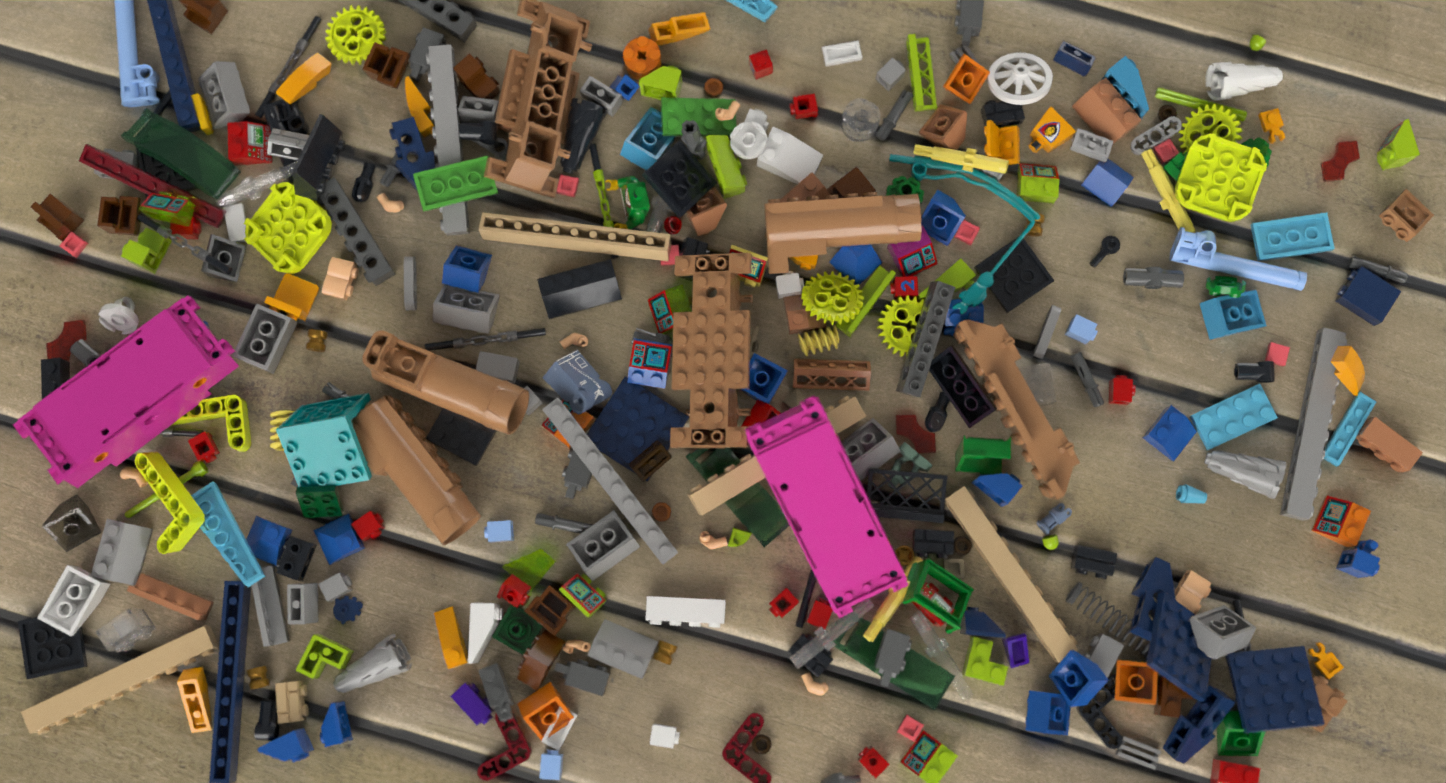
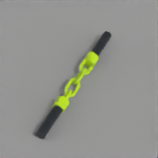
(599, 176)

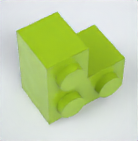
(148, 250)
(319, 653)
(978, 664)

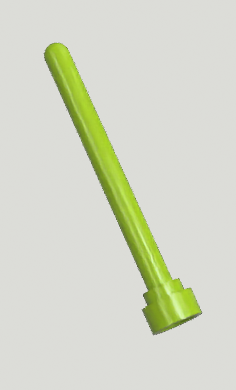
(198, 469)

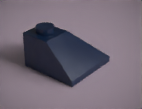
(979, 624)

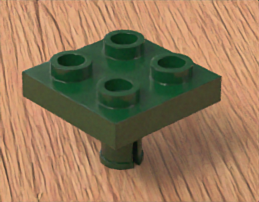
(319, 501)
(517, 629)

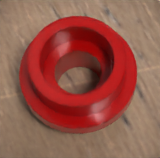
(677, 225)

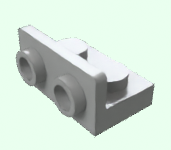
(1091, 145)

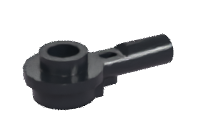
(1109, 245)

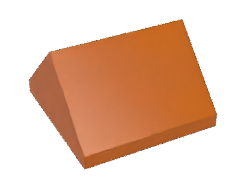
(966, 79)

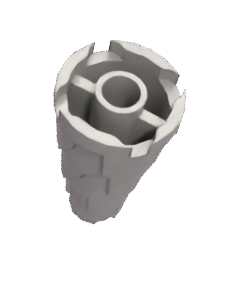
(1256, 473)
(379, 663)

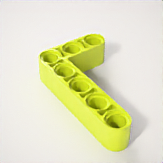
(226, 410)
(184, 509)

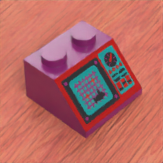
(913, 257)

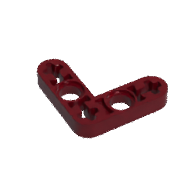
(513, 746)
(741, 747)

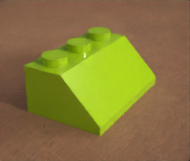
(725, 165)

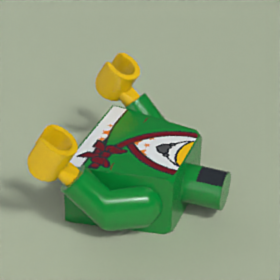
(634, 200)

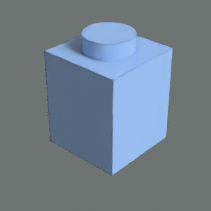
(1081, 329)
(499, 531)
(551, 765)

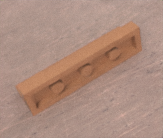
(836, 368)
(171, 597)

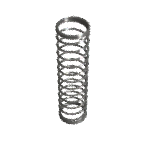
(1076, 591)

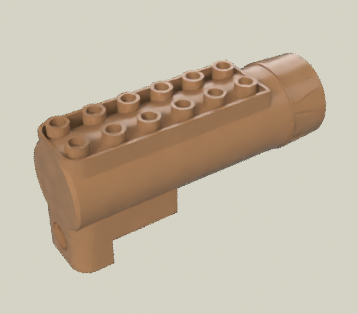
(816, 224)
(446, 383)
(400, 450)

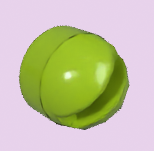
(1257, 42)
(1050, 542)

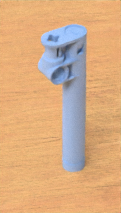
(134, 87)
(1193, 250)

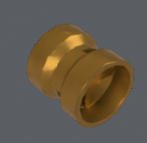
(1037, 229)
(316, 340)
(905, 553)
(664, 652)
(259, 672)

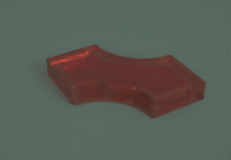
(1344, 154)
(71, 333)
(922, 440)

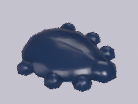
(347, 609)

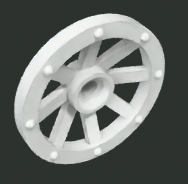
(1020, 75)

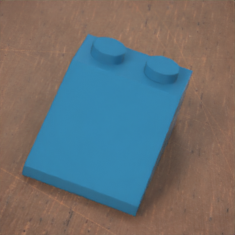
(1127, 82)
(646, 141)
(1232, 315)

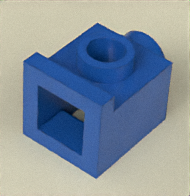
(624, 86)

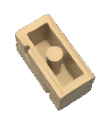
(291, 702)

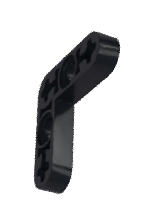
(1095, 714)

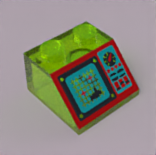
(168, 208)
(665, 304)

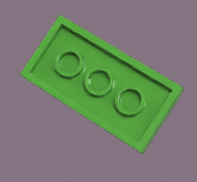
(701, 110)
(454, 184)

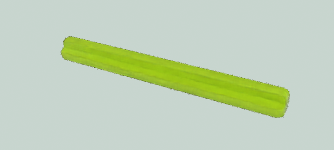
(1194, 102)

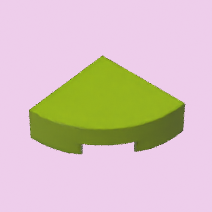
(738, 537)

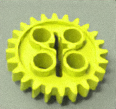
(345, 23)
(1197, 125)
(832, 297)
(910, 309)

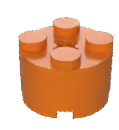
(638, 49)

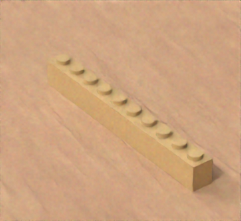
(575, 236)
(749, 472)
(1010, 574)
(119, 680)

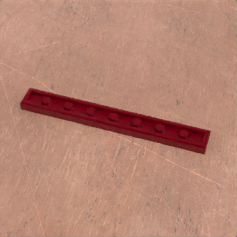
(148, 183)

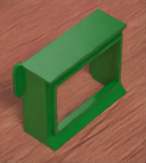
(982, 455)
(917, 577)

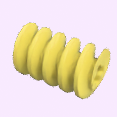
(815, 341)
(280, 416)

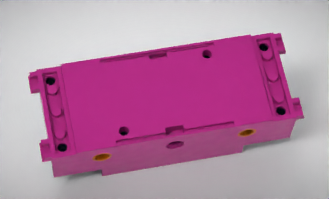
(128, 394)
(826, 505)

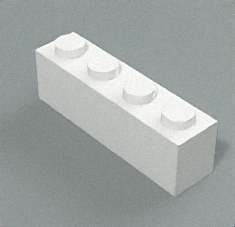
(685, 610)

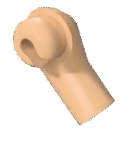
(727, 114)
(390, 205)
(575, 339)
(133, 473)
(711, 542)
(577, 644)
(812, 686)

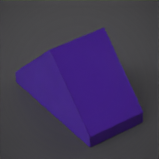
(1016, 649)

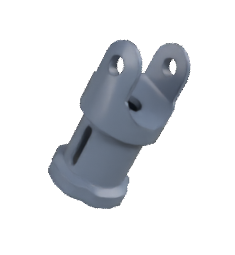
(1055, 517)

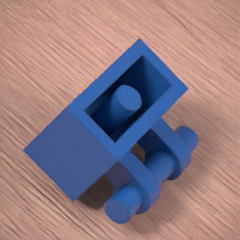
(954, 316)
(1359, 561)

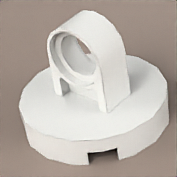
(748, 140)
(119, 317)

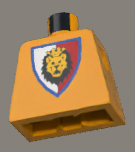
(1050, 132)

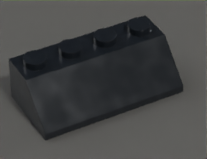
(318, 159)
(579, 289)
(961, 387)

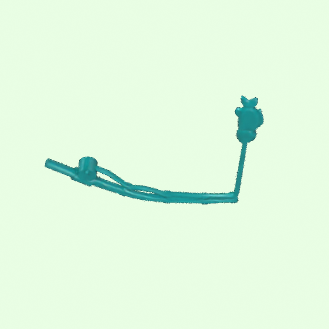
(977, 291)

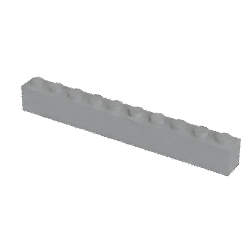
(446, 129)
(1312, 427)
(610, 480)

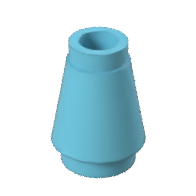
(1189, 494)

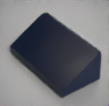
(1074, 58)

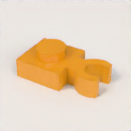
(1272, 122)
(1327, 662)

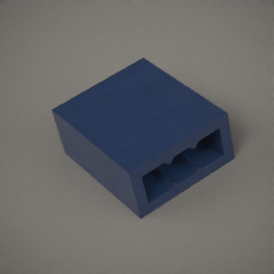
(1367, 296)

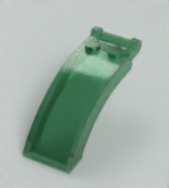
(182, 153)
(752, 506)
(920, 675)

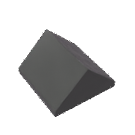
(228, 253)

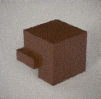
(204, 13)
(386, 65)
(851, 183)
(119, 215)
(57, 216)
(551, 609)

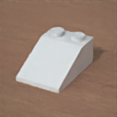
(788, 157)
(73, 599)
(483, 623)

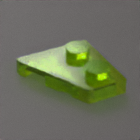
(531, 567)

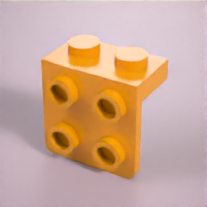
(1002, 142)
(293, 297)

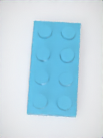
(1292, 236)
(1233, 417)

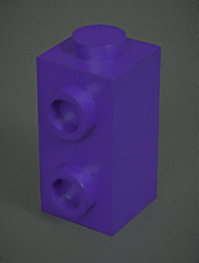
(473, 704)

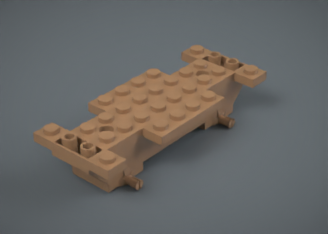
(538, 98)
(712, 351)
(1042, 446)

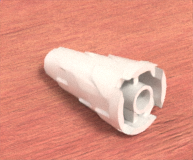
(1239, 79)

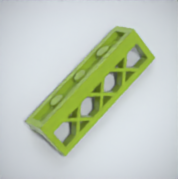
(915, 77)
(871, 291)

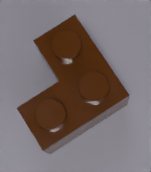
(474, 78)
(539, 659)
(1169, 698)

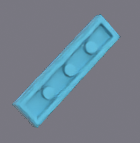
(1348, 428)

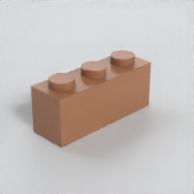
(1388, 445)

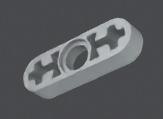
(1171, 132)
(410, 283)
(1047, 331)

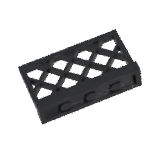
(908, 512)

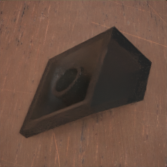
(71, 523)

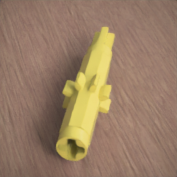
(967, 159)
(1167, 192)
(888, 607)

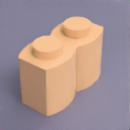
(340, 278)
(1191, 591)

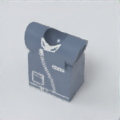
(577, 382)

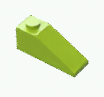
(957, 275)

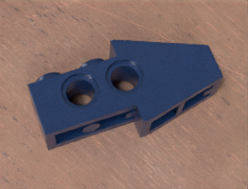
(424, 162)
(1154, 580)
(1197, 728)

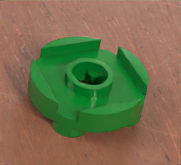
(1225, 285)

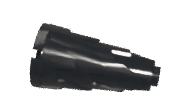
(581, 128)

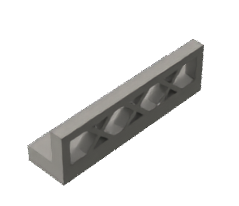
(270, 609)

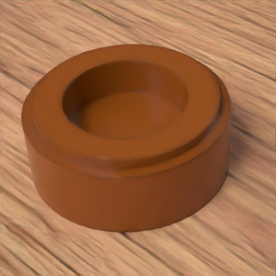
(713, 87)
(661, 512)

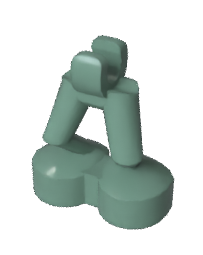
(909, 454)

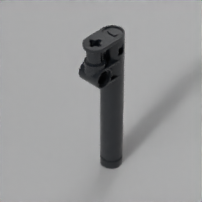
(285, 117)

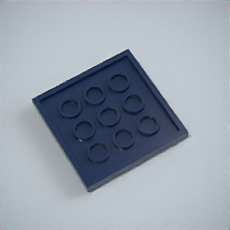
(634, 422)
(1175, 650)
(1274, 689)

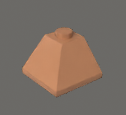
(945, 127)
(707, 212)
(799, 319)

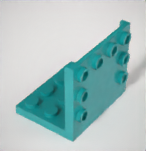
(324, 444)

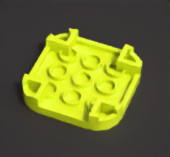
(1220, 178)
(288, 228)

